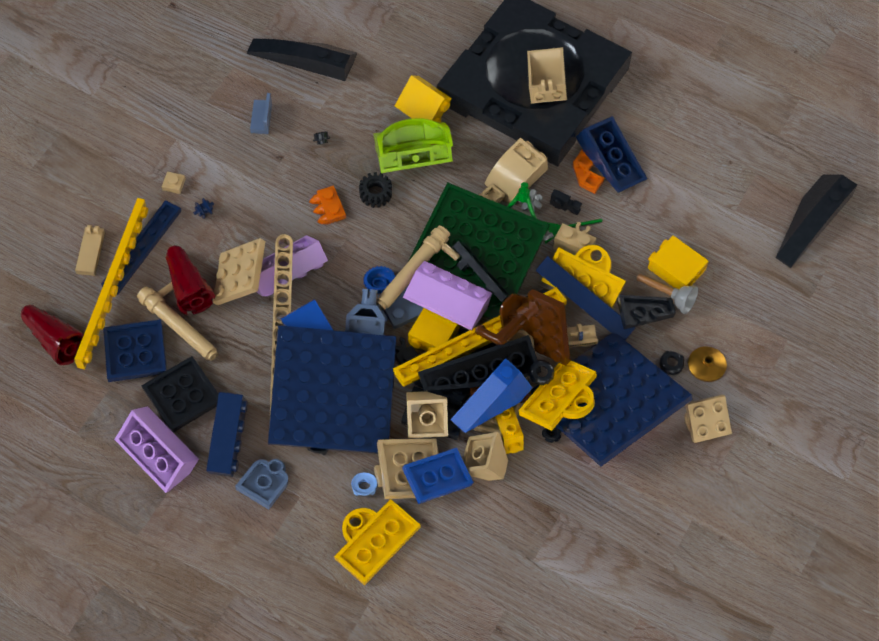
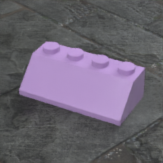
(306, 256)
(448, 295)
(156, 448)

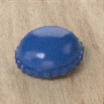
(378, 278)

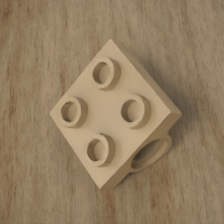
(708, 418)

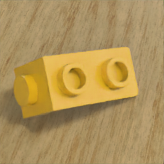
(511, 431)

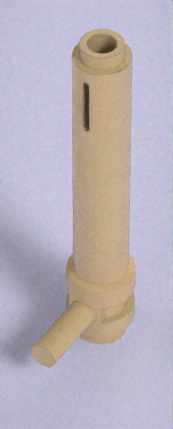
(431, 245)
(156, 305)

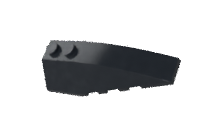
(312, 57)
(814, 214)
(477, 367)

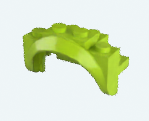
(412, 144)

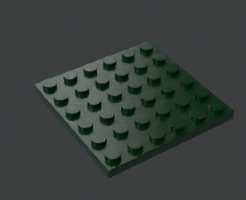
(496, 234)

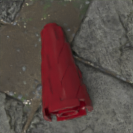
(188, 285)
(56, 337)

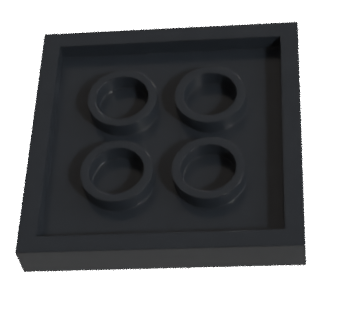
(181, 394)

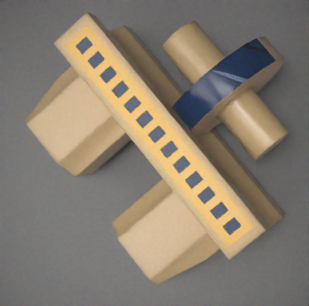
(582, 336)

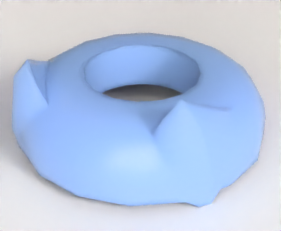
(364, 477)

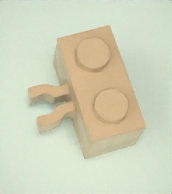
(573, 239)

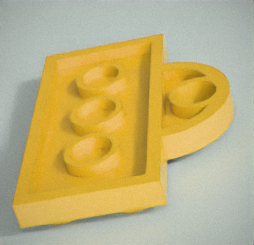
(591, 273)
(561, 396)
(375, 539)

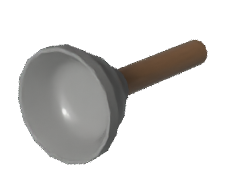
(683, 298)

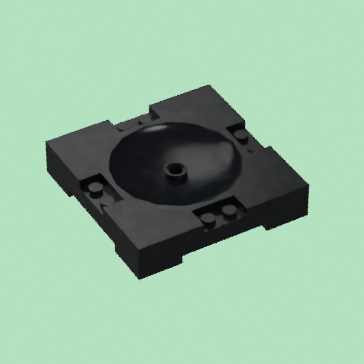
(493, 77)

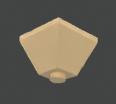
(426, 415)
(486, 457)

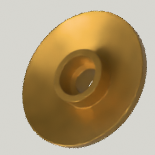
(707, 371)

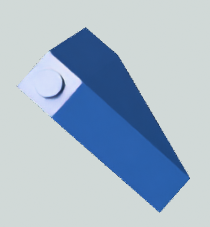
(498, 393)

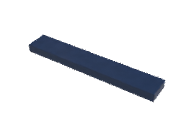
(148, 239)
(583, 297)

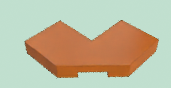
(585, 177)

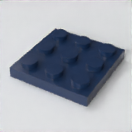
(134, 350)

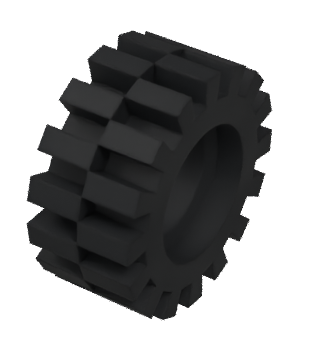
(375, 199)

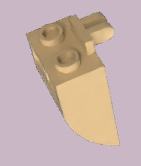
(546, 75)
(517, 165)

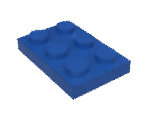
(437, 475)

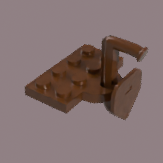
(539, 317)

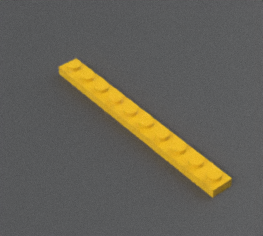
(110, 287)
(454, 348)

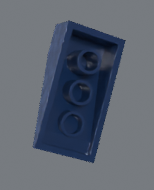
(611, 154)

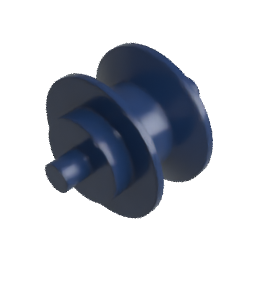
(203, 208)

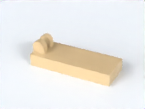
(90, 250)

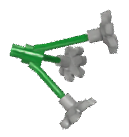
(529, 200)

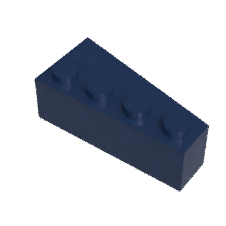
(227, 434)

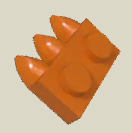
(328, 205)

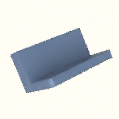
(261, 115)

